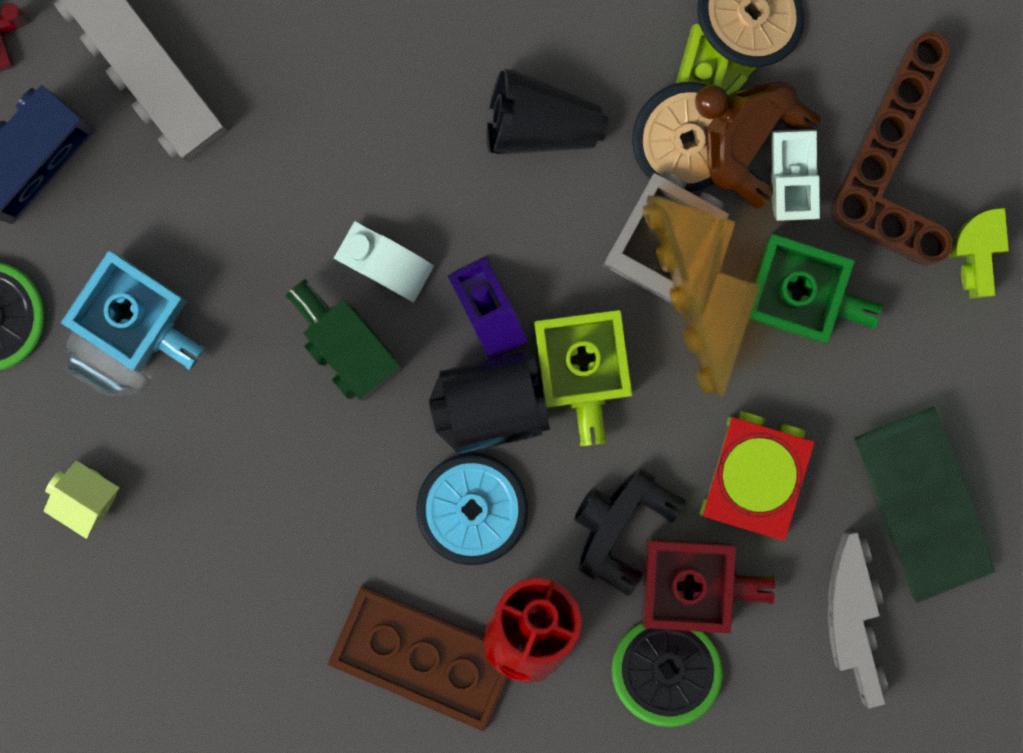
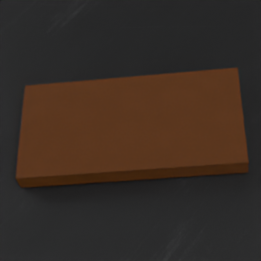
(418, 658)

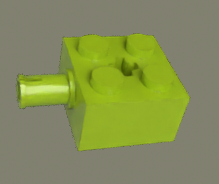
(605, 377)

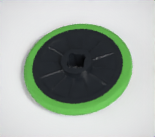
(19, 316)
(660, 699)

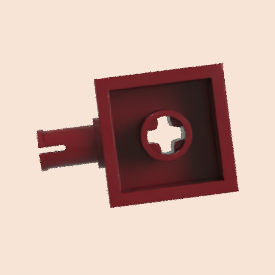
(709, 604)

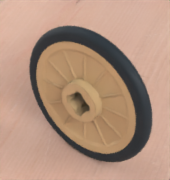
(749, 40)
(658, 134)

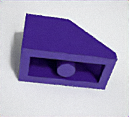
(488, 308)

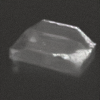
(102, 370)

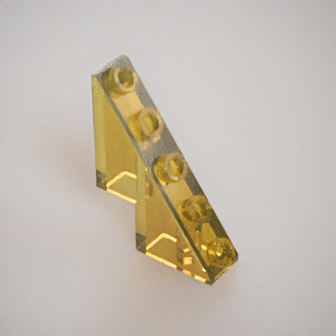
(711, 302)

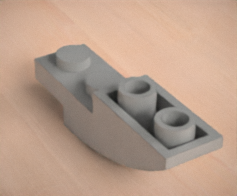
(850, 601)

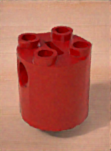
(532, 630)

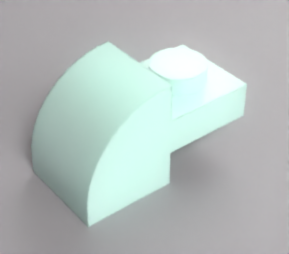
(795, 175)
(384, 261)

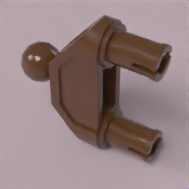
(741, 127)

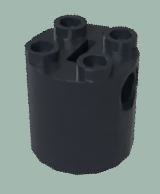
(489, 403)

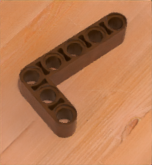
(888, 154)

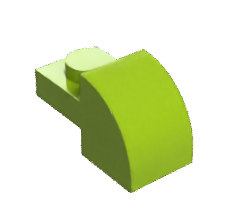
(978, 241)

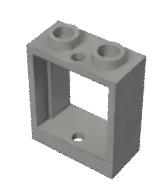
(633, 270)

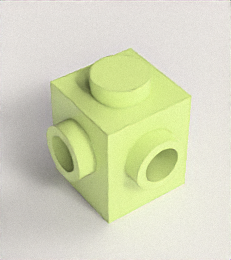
(80, 498)

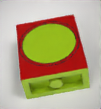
(758, 476)

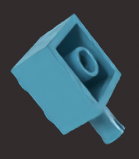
(151, 326)

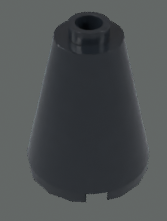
(540, 117)

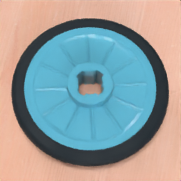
(492, 488)

